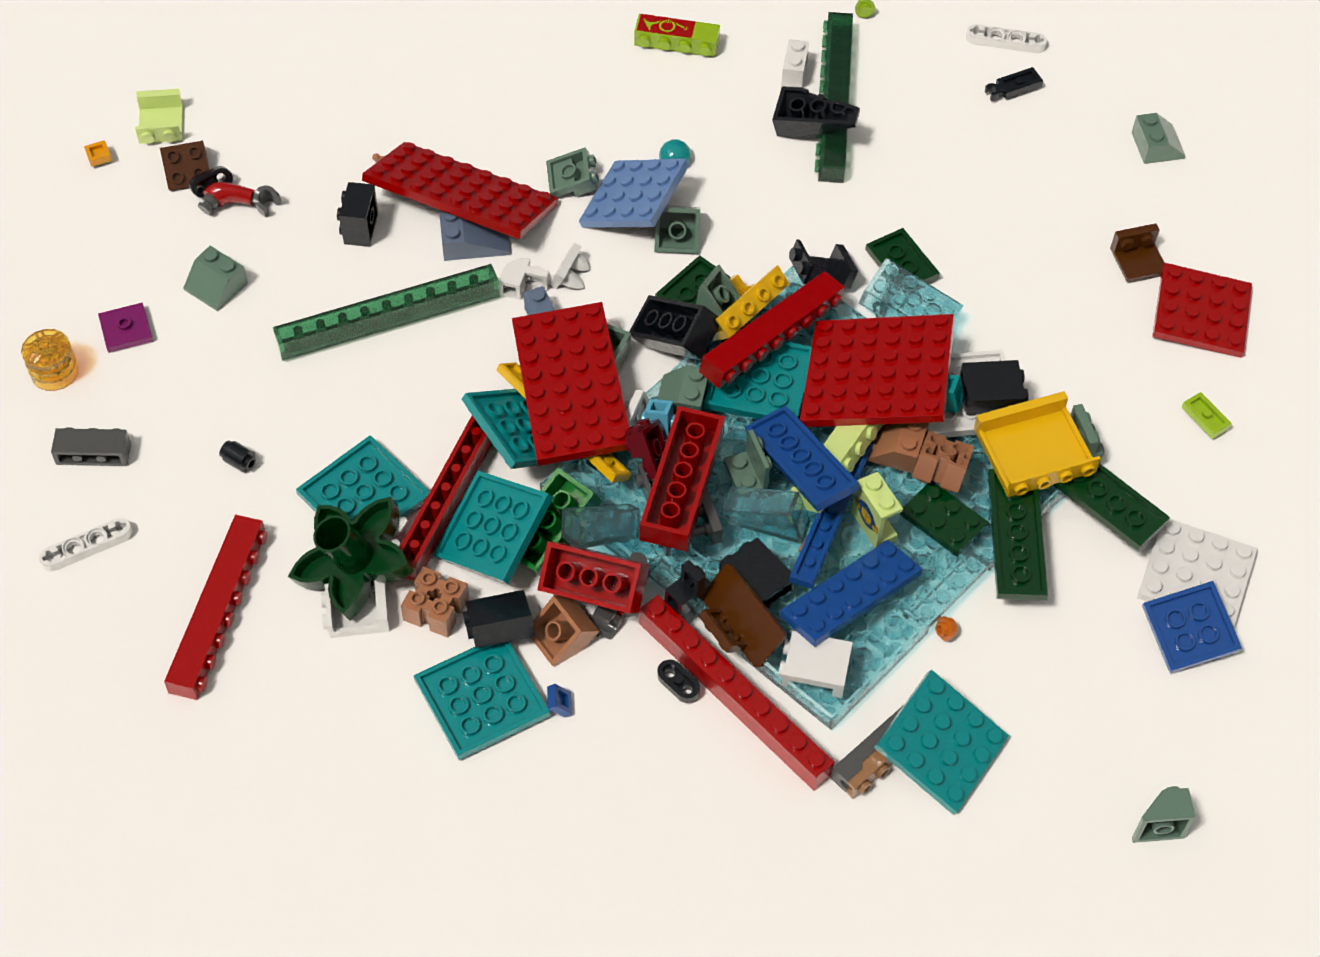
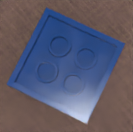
(1191, 627)

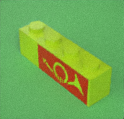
(677, 35)

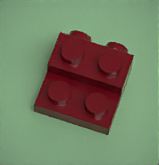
(646, 441)

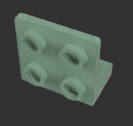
(749, 467)

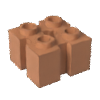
(943, 461)
(435, 601)

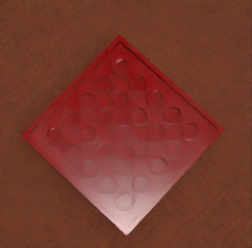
(878, 371)

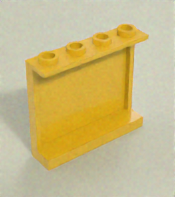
(752, 300)
(1034, 444)

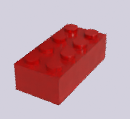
(593, 577)

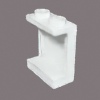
(369, 620)
(817, 666)

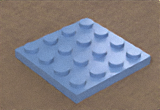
(634, 193)

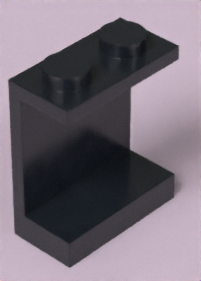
(838, 266)

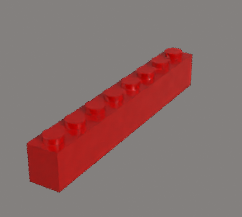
(771, 330)
(445, 496)
(216, 607)

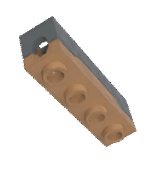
(863, 764)

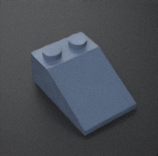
(470, 240)

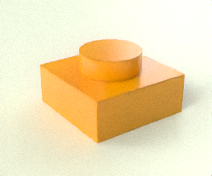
(98, 153)

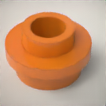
(946, 628)

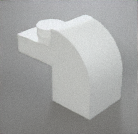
(520, 274)

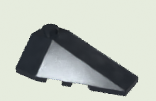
(805, 113)

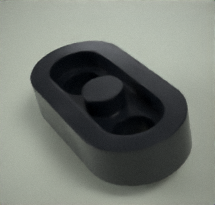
(209, 177)
(679, 682)

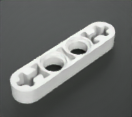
(1006, 38)
(84, 541)

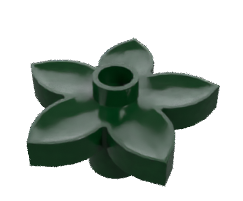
(352, 554)

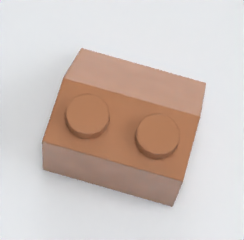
(899, 445)
(562, 629)

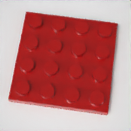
(1202, 310)

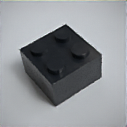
(358, 214)

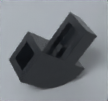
(688, 590)

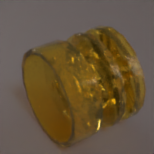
(49, 359)

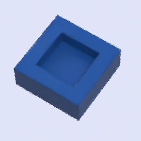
(559, 700)

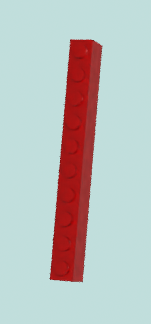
(736, 693)

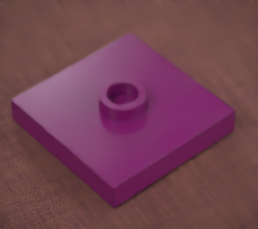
(125, 327)

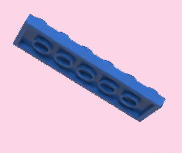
(803, 459)
(850, 593)

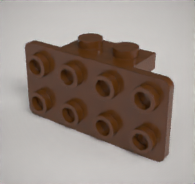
(740, 618)

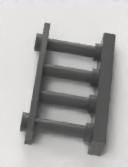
(711, 524)

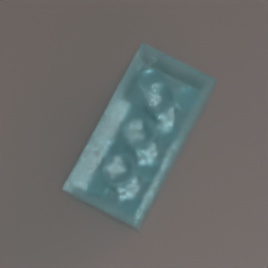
(900, 293)

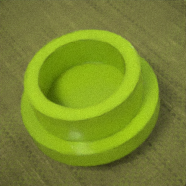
(864, 8)

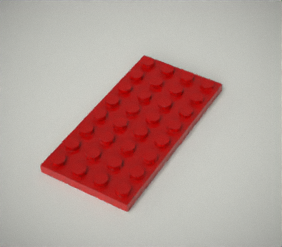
(461, 189)
(571, 383)

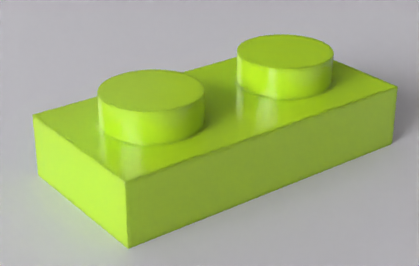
(1206, 415)

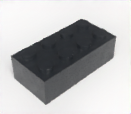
(675, 327)

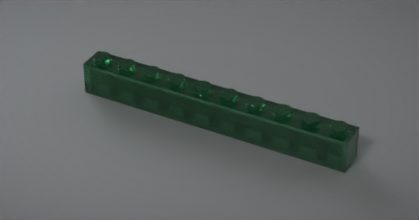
(835, 87)
(386, 312)

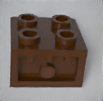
(183, 162)
(1137, 253)

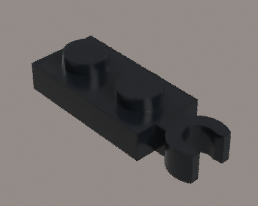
(1014, 84)

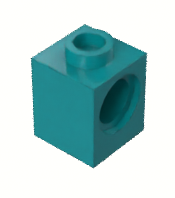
(954, 394)

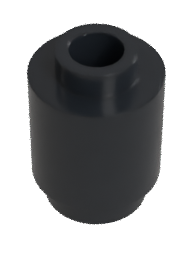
(237, 455)

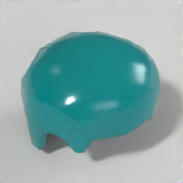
(675, 150)

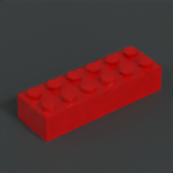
(682, 479)

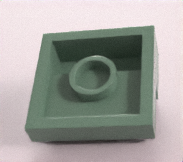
(572, 173)
(1087, 430)

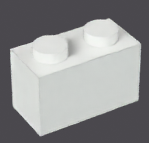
(795, 63)

